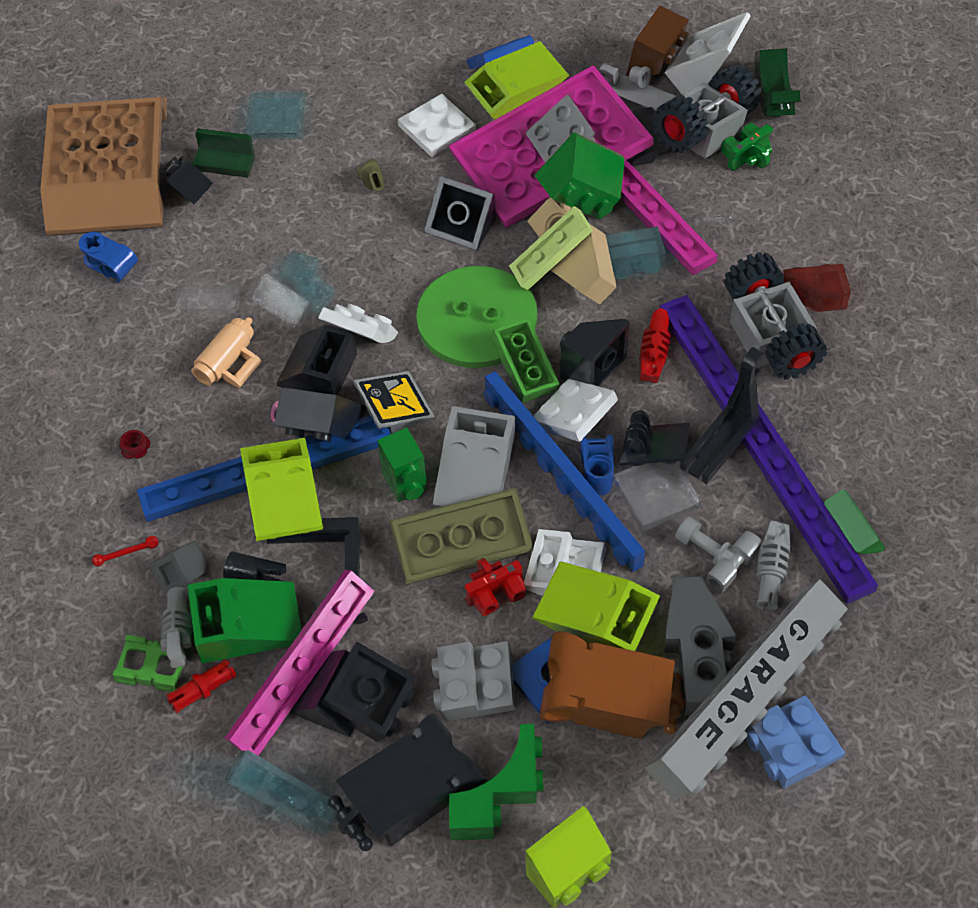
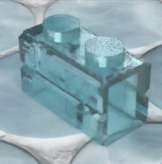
(636, 252)

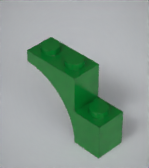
(475, 811)

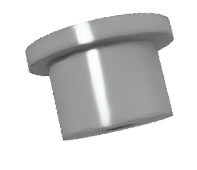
(640, 76)

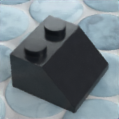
(593, 350)
(316, 414)

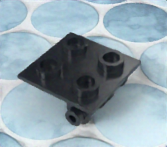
(653, 443)

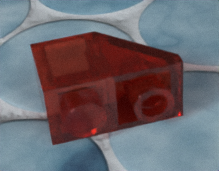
(820, 286)

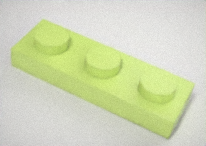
(551, 248)

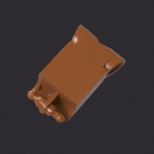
(610, 688)

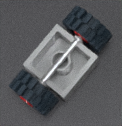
(708, 113)
(772, 317)

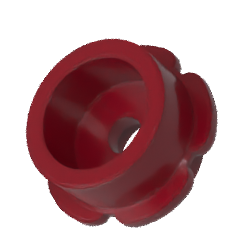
(131, 438)

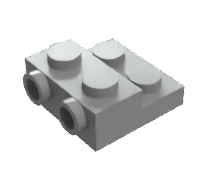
(473, 680)

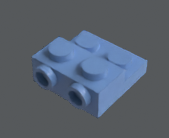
(793, 742)

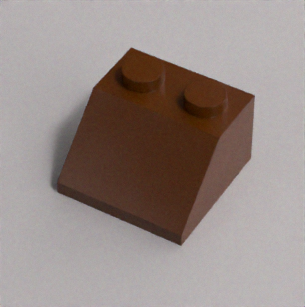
(659, 40)

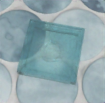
(276, 115)

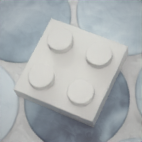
(436, 125)
(575, 409)

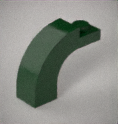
(773, 79)

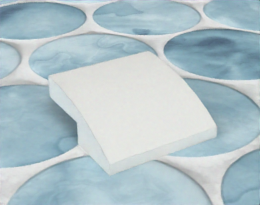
(559, 546)

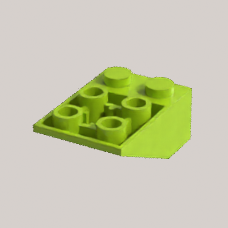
(515, 79)
(281, 489)
(596, 606)

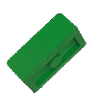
(853, 523)

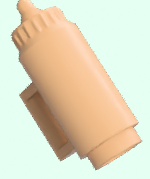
(224, 351)

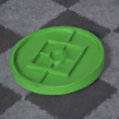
(464, 308)

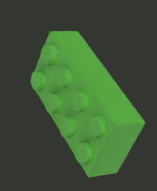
(525, 360)

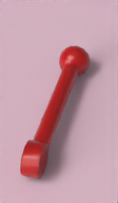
(151, 542)

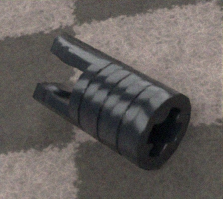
(251, 568)

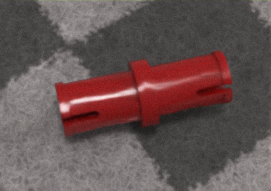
(200, 686)

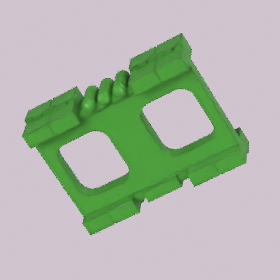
(147, 674)

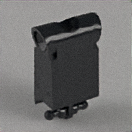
(404, 784)

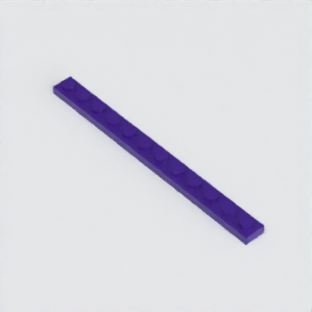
(773, 457)

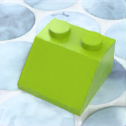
(568, 858)

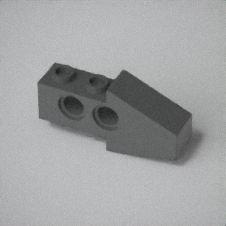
(695, 619)

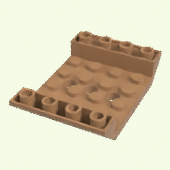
(104, 186)

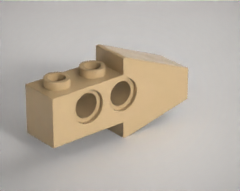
(588, 264)

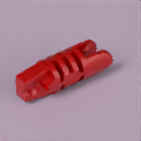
(654, 347)

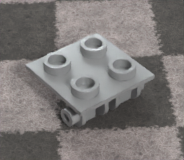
(557, 126)

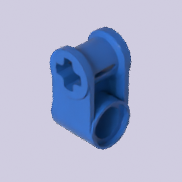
(107, 255)
(598, 459)

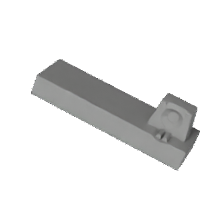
(630, 93)

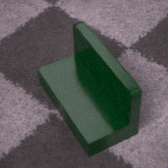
(224, 152)

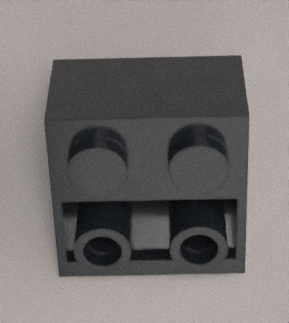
(320, 361)

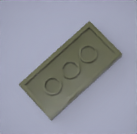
(459, 535)

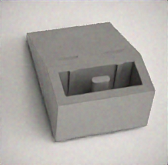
(474, 455)

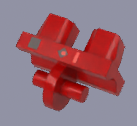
(492, 580)

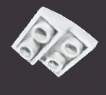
(354, 320)

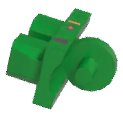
(751, 150)

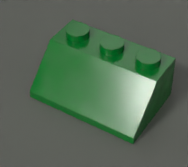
(584, 176)

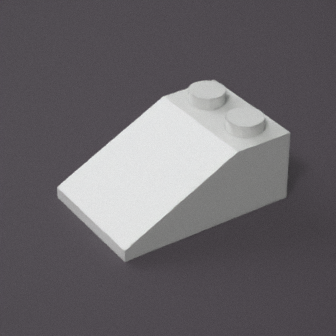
(704, 53)

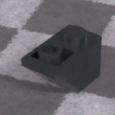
(187, 178)

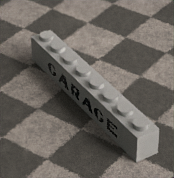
(745, 691)

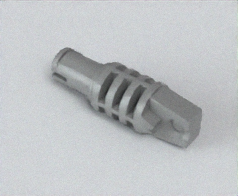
(772, 564)
(176, 627)

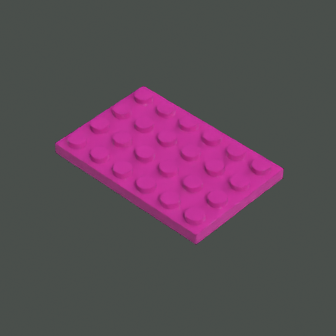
(505, 160)

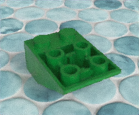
(242, 617)

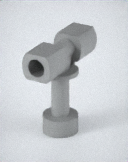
(726, 556)

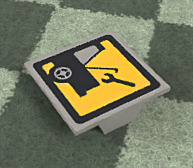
(394, 400)

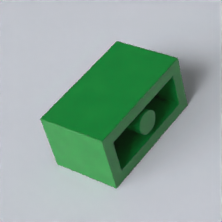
(402, 465)

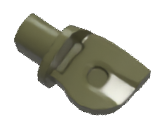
(371, 175)

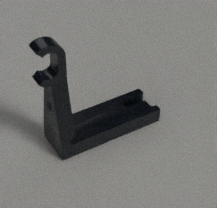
(730, 426)
(335, 530)

